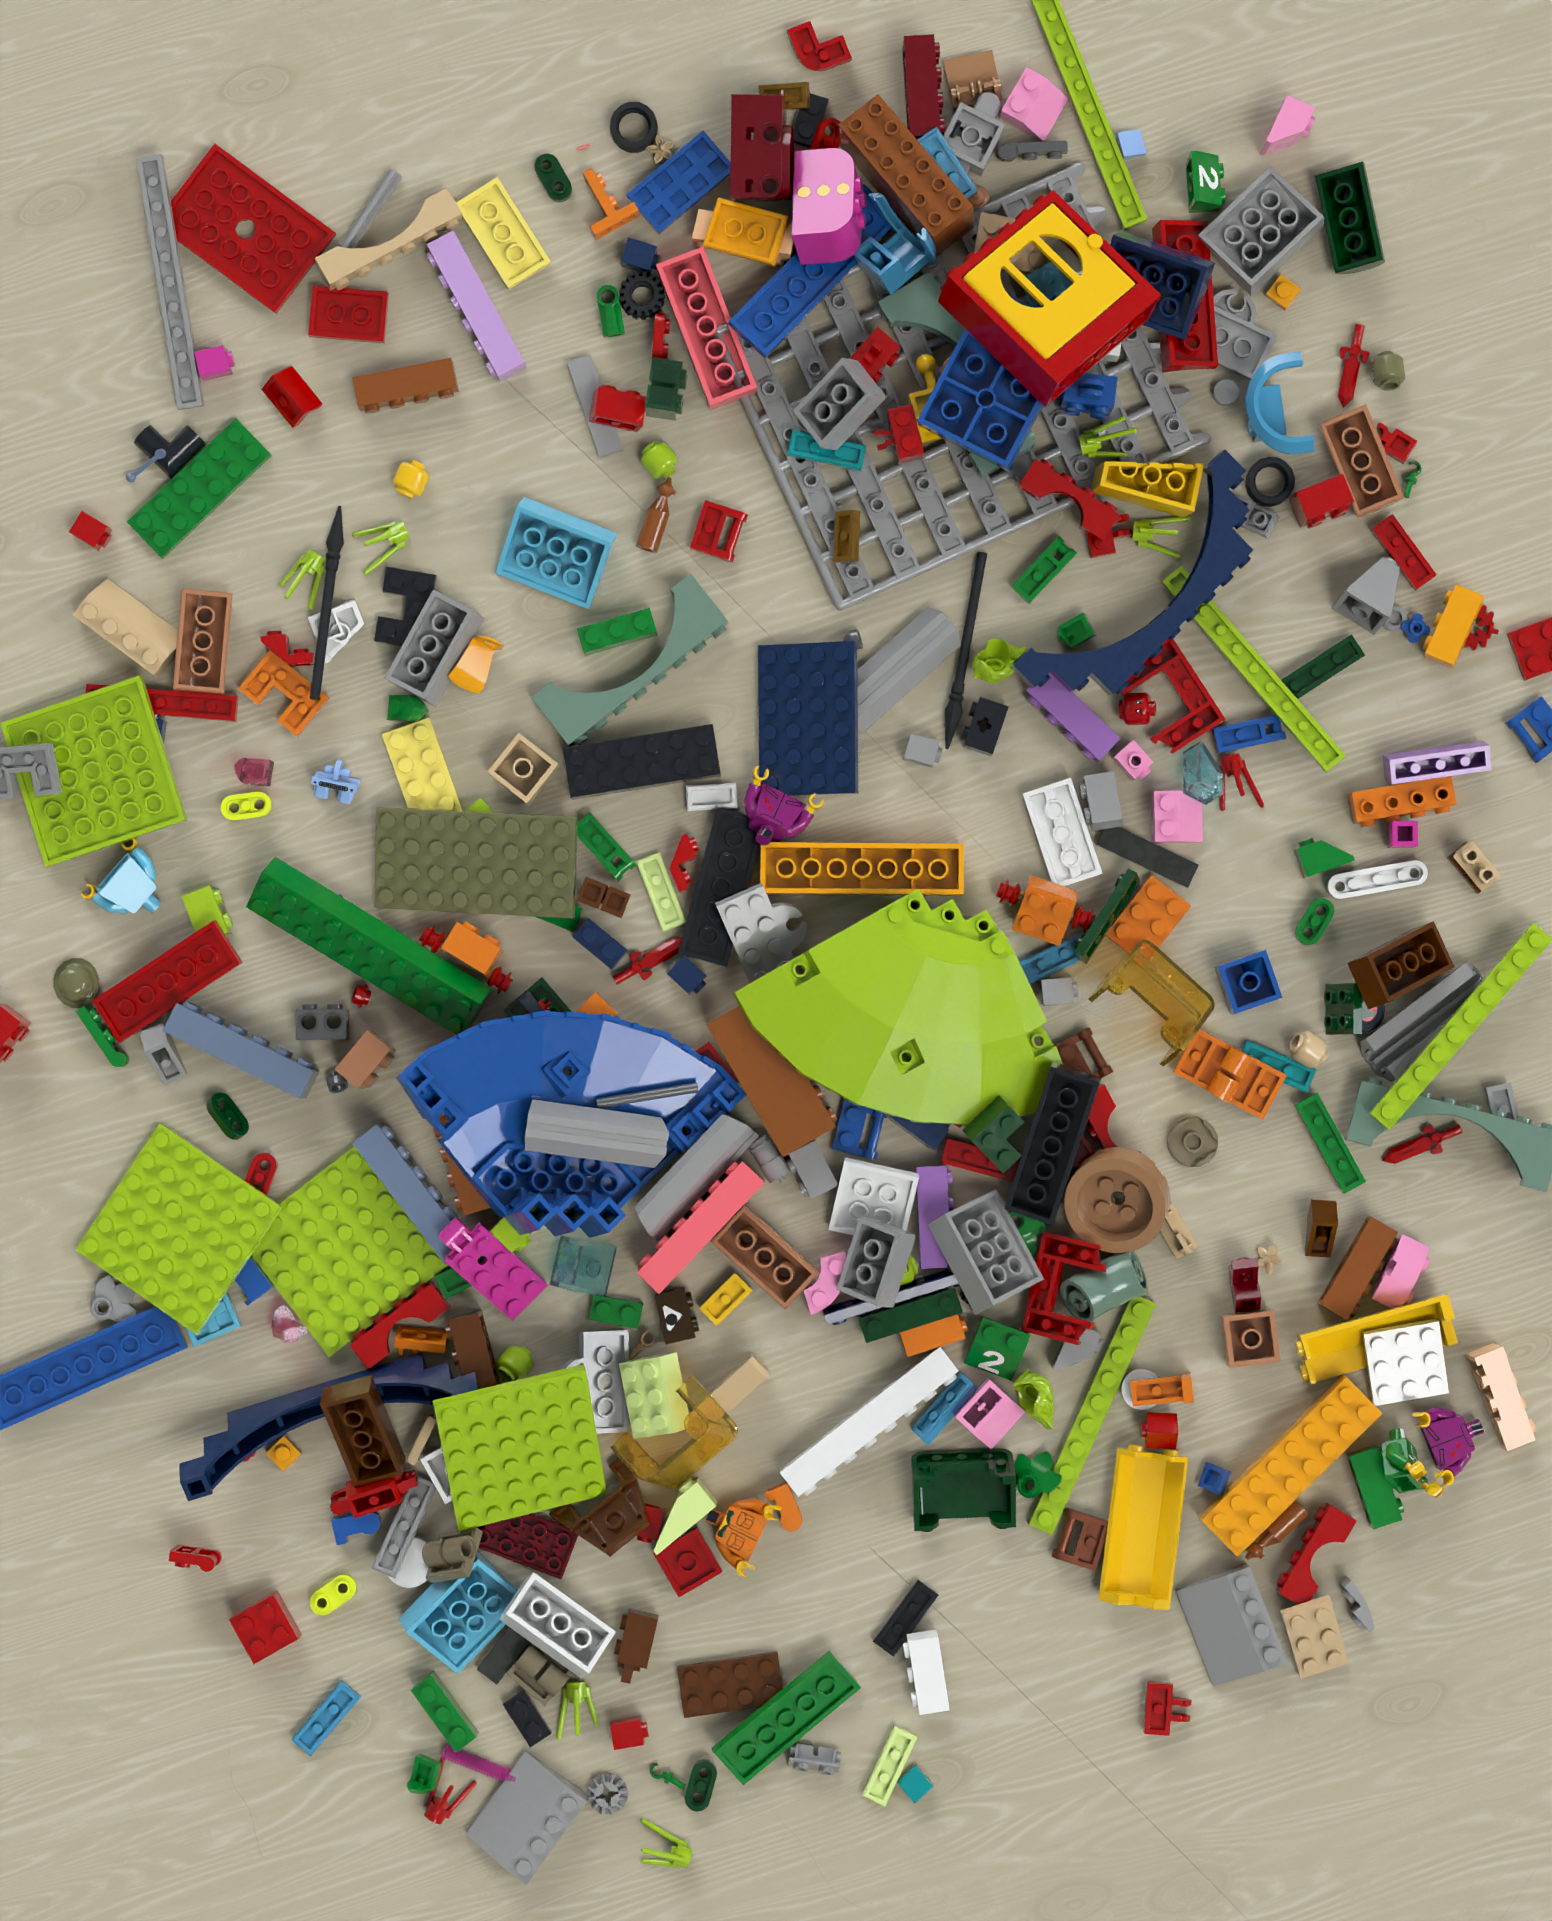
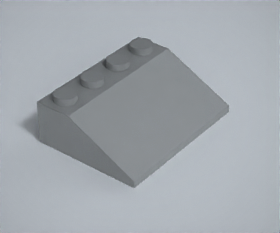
(1261, 230)
(985, 1251)
(1231, 1625)
(526, 1817)

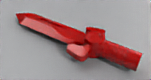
(1351, 365)
(649, 960)
(1421, 1144)

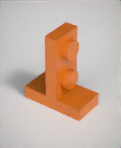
(613, 218)
(1162, 1390)

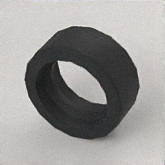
(627, 108)
(1283, 467)

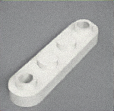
(1377, 879)

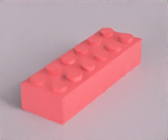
(698, 309)
(700, 1227)

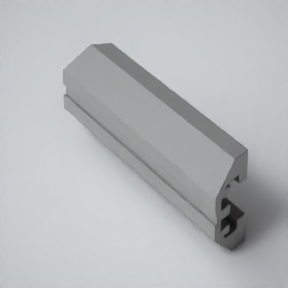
(904, 664)
(1406, 1034)
(595, 1134)
(693, 1175)

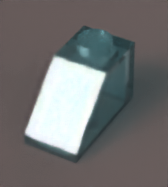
(1201, 774)

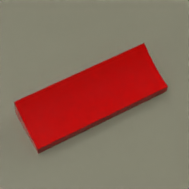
(1200, 346)

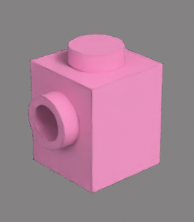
(1133, 761)

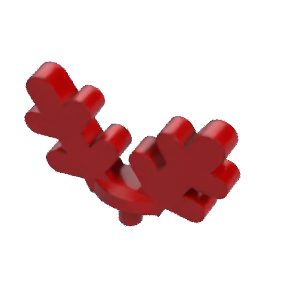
(1482, 637)

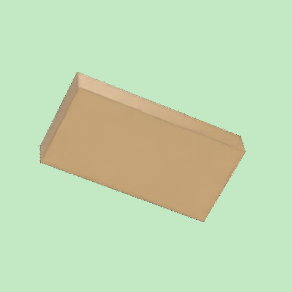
(422, 1440)

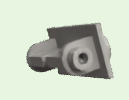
(805, 1759)

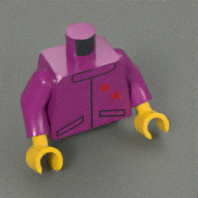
(774, 812)
(1448, 1440)

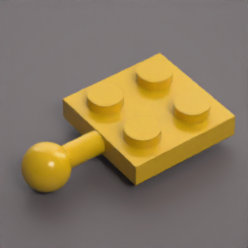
(925, 364)

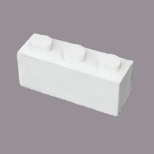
(926, 1672)

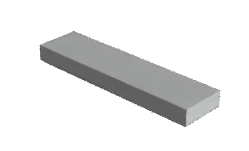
(586, 382)
(404, 1528)

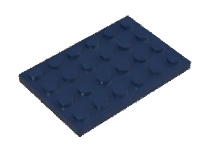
(809, 717)

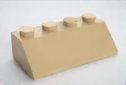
(129, 626)

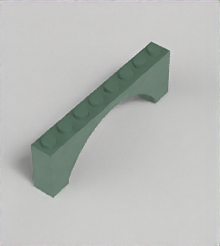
(919, 308)
(578, 713)
(1525, 1143)

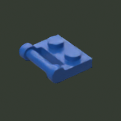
(1539, 717)
(851, 1127)

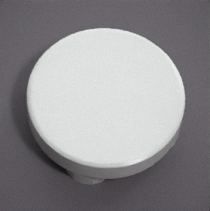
(413, 1568)

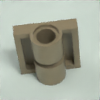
(451, 1555)
(539, 1674)

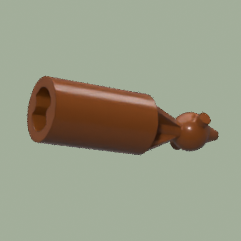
(656, 519)
(1278, 1530)

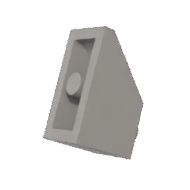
(1058, 991)
(162, 1053)
(1071, 1354)

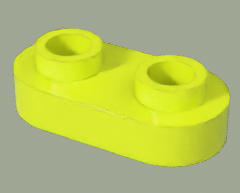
(246, 805)
(333, 1595)

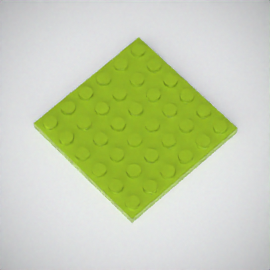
(108, 768)
(179, 1228)
(344, 1252)
(520, 1447)

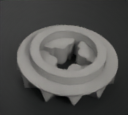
(613, 1783)

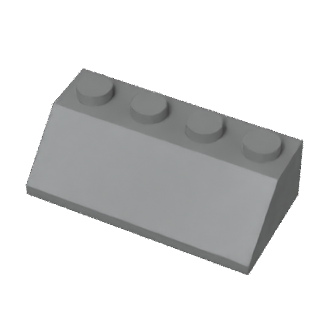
(433, 647)

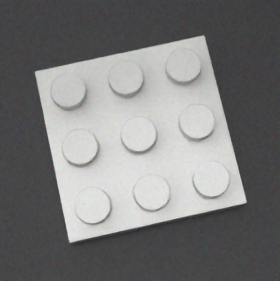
(873, 1193)
(1405, 1362)

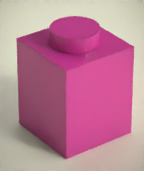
(214, 362)
(1402, 834)

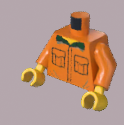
(740, 1530)

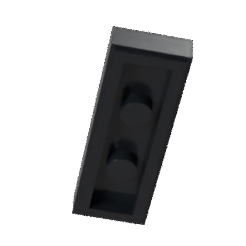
(905, 1617)

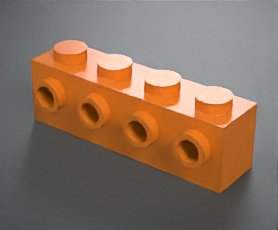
(1402, 799)

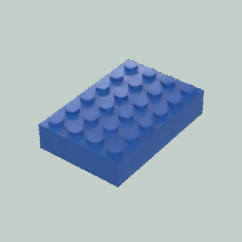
(980, 404)

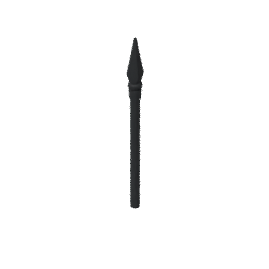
(334, 545)
(954, 708)

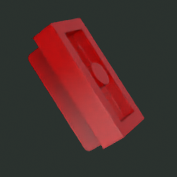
(291, 395)

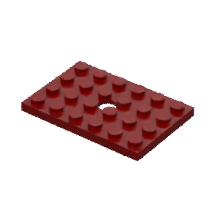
(285, 236)

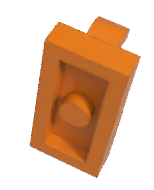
(420, 1339)

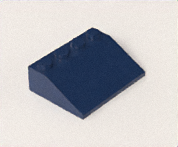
(1174, 274)

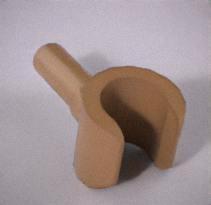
(640, 1346)

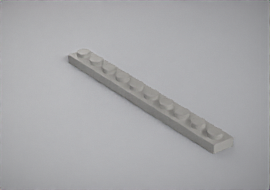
(170, 281)

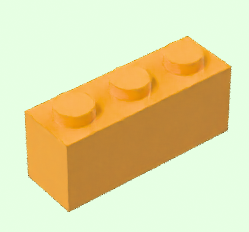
(1453, 626)

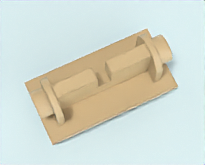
(1177, 1234)

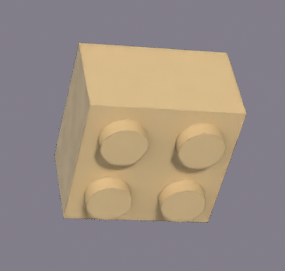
(523, 769)

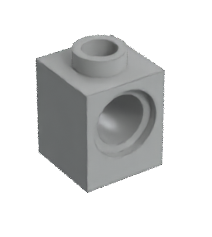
(922, 750)

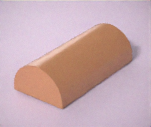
(1362, 460)
(202, 641)
(764, 1256)

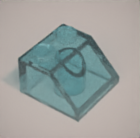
(583, 1266)

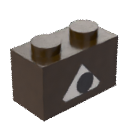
(676, 1315)

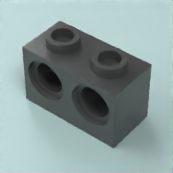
(322, 1029)

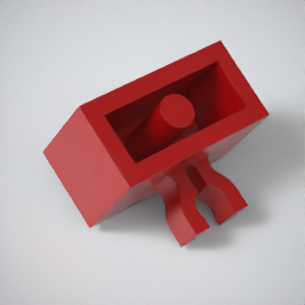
(877, 353)
(903, 433)

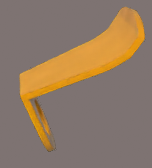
(474, 664)

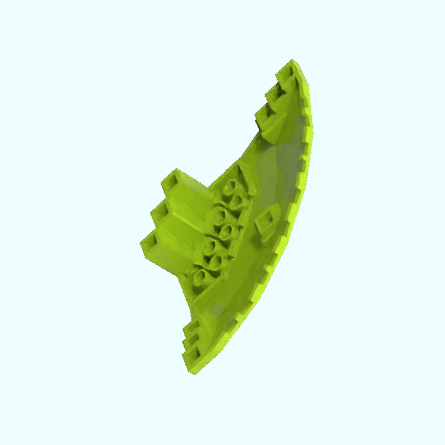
(917, 988)

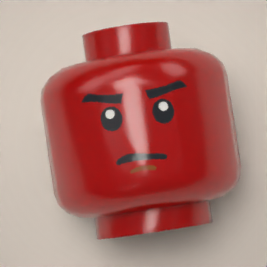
(1136, 708)

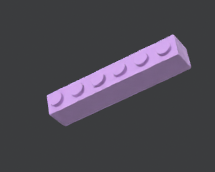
(476, 306)

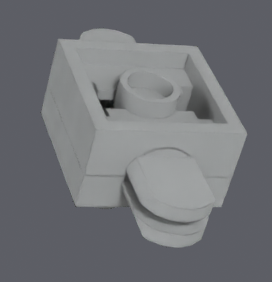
(975, 132)

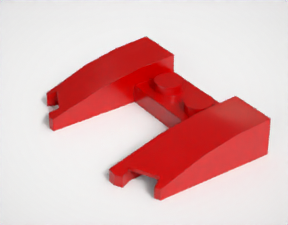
(1203, 710)
(1039, 1313)

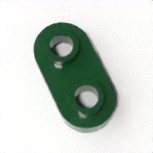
(552, 177)
(228, 1116)
(700, 1784)

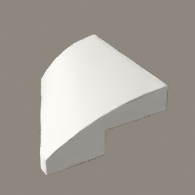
(344, 623)

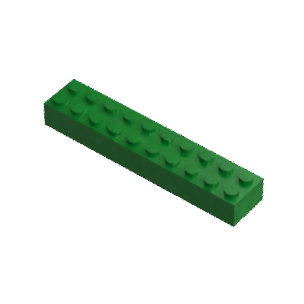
(367, 947)

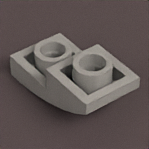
(1259, 519)
(1362, 1615)

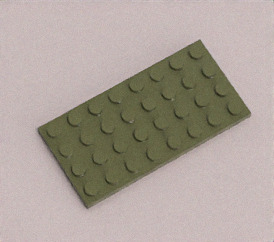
(476, 862)

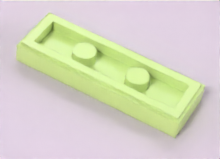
(661, 892)
(889, 1765)

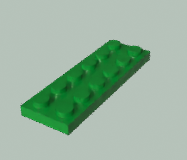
(199, 488)
(786, 1717)

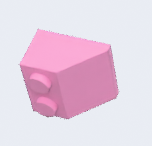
(1034, 105)
(1290, 124)
(1175, 818)

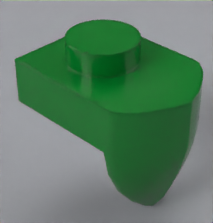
(1075, 631)
(406, 708)
(424, 1775)

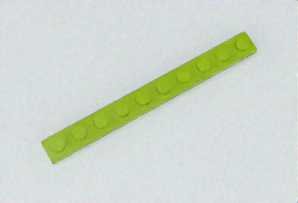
(1090, 113)
(1261, 678)
(1460, 1026)
(1093, 1412)

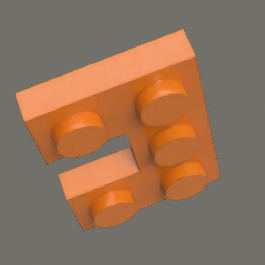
(276, 673)

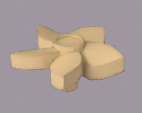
(661, 149)
(1268, 1258)

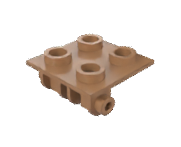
(971, 77)

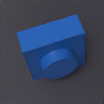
(1214, 1478)

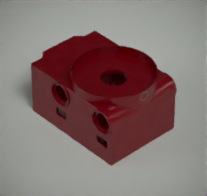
(769, 157)

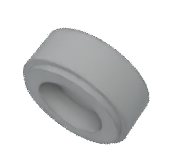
(1225, 392)
(1397, 617)

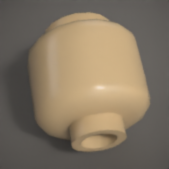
(1308, 1049)

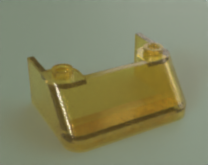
(1165, 989)
(710, 1433)

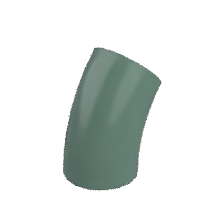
(1097, 1292)

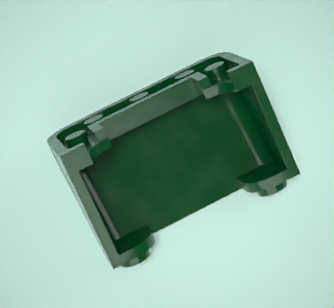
(963, 1486)

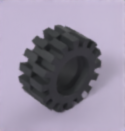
(642, 280)

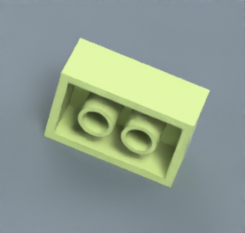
(652, 1395)

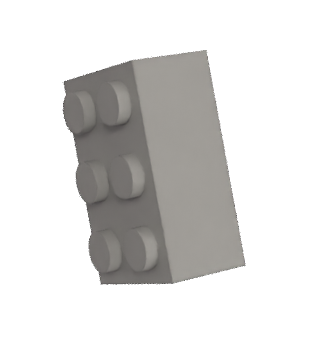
(839, 404)
(876, 1262)

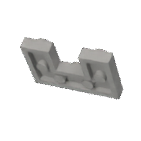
(36, 758)

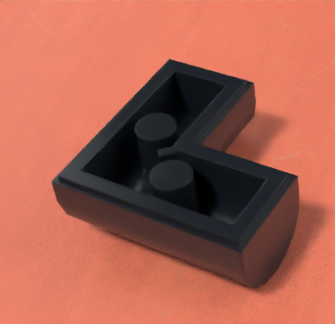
(178, 451)

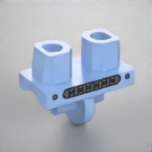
(338, 779)

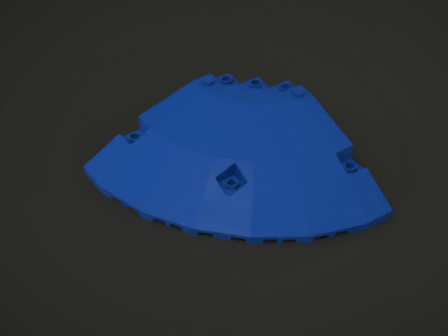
(496, 1068)

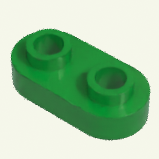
(1314, 921)

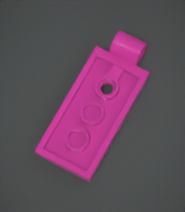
(500, 1277)

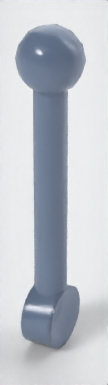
(159, 454)

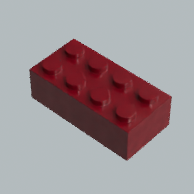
(922, 84)

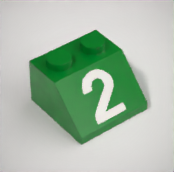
(1203, 182)
(997, 1348)

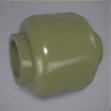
(1388, 371)

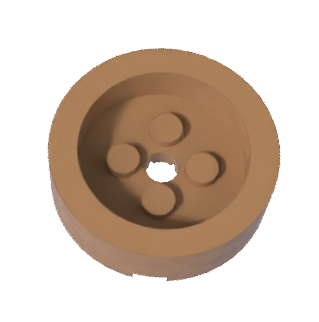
(1099, 1217)

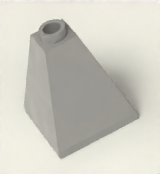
(1371, 596)

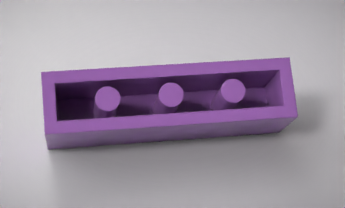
(1073, 717)
(1437, 762)
(932, 1204)

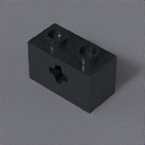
(995, 715)

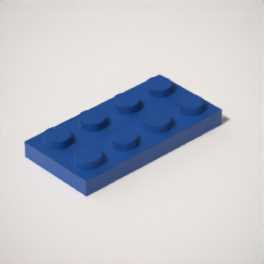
(680, 182)

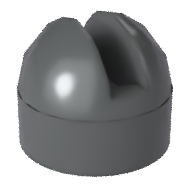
(854, 635)
(336, 1083)

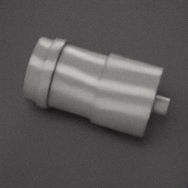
(769, 1159)

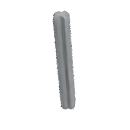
(372, 209)

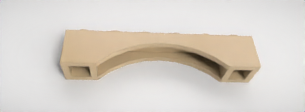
(344, 264)

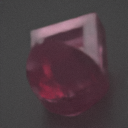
(254, 771)
(285, 1326)

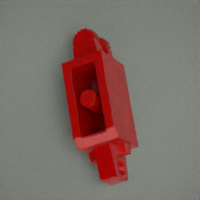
(372, 1496)

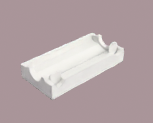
(1062, 833)

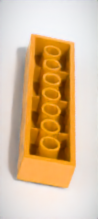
(862, 868)
(1290, 1465)

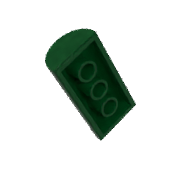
(1350, 219)

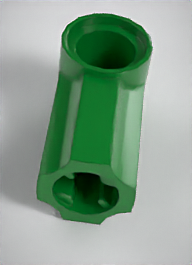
(610, 313)

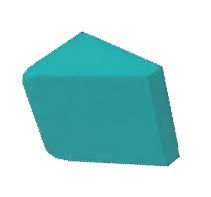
(915, 1783)

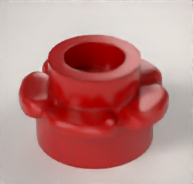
(361, 995)

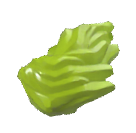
(995, 660)
(1036, 1397)

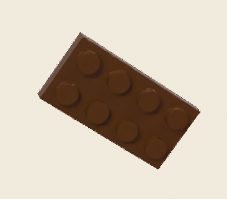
(729, 1684)

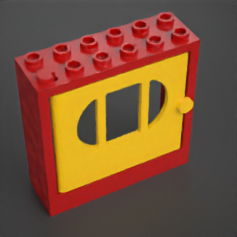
(1029, 337)

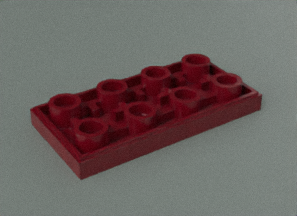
(530, 1542)

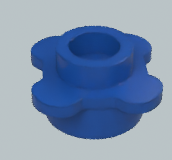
(1407, 627)

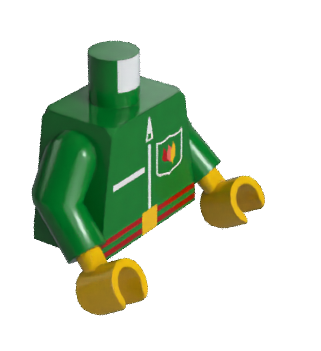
(1403, 1467)

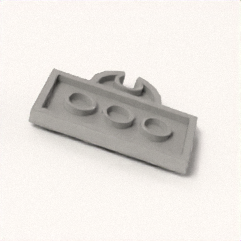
(1240, 343)
(761, 930)
(601, 1356)

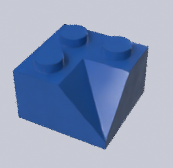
(1248, 982)

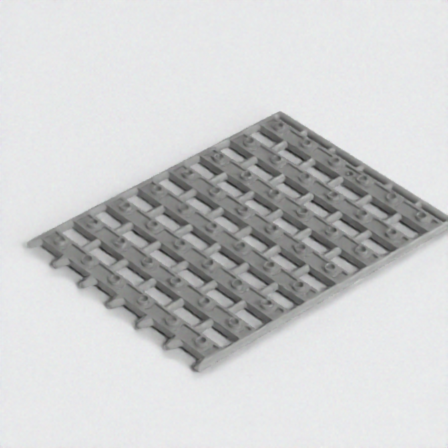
(1140, 356)

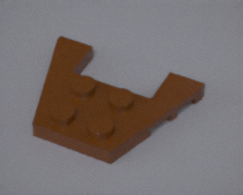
(614, 1519)

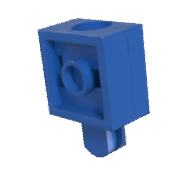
(1090, 395)

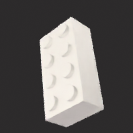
(557, 1625)

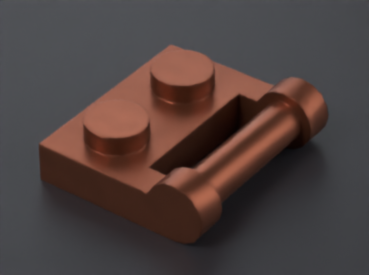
(1073, 1058)
(1089, 1541)

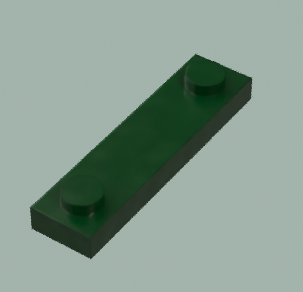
(1323, 667)
(1124, 888)
(910, 1315)

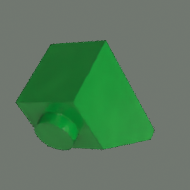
(1319, 857)

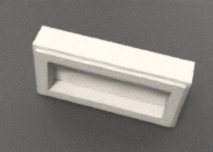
(711, 796)

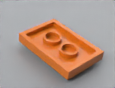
(1148, 916)

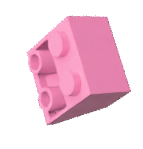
(989, 1413)

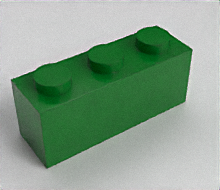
(617, 632)
(1373, 1488)
(444, 1711)

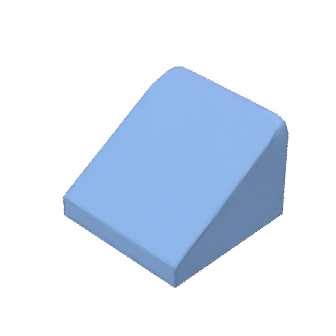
(1131, 144)

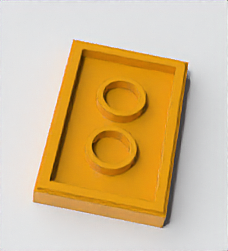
(746, 232)

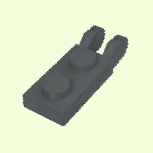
(1031, 150)

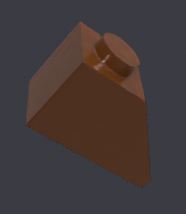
(1321, 1228)

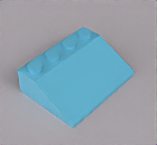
(556, 552)
(460, 1614)

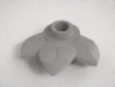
(117, 1299)

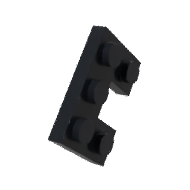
(417, 589)

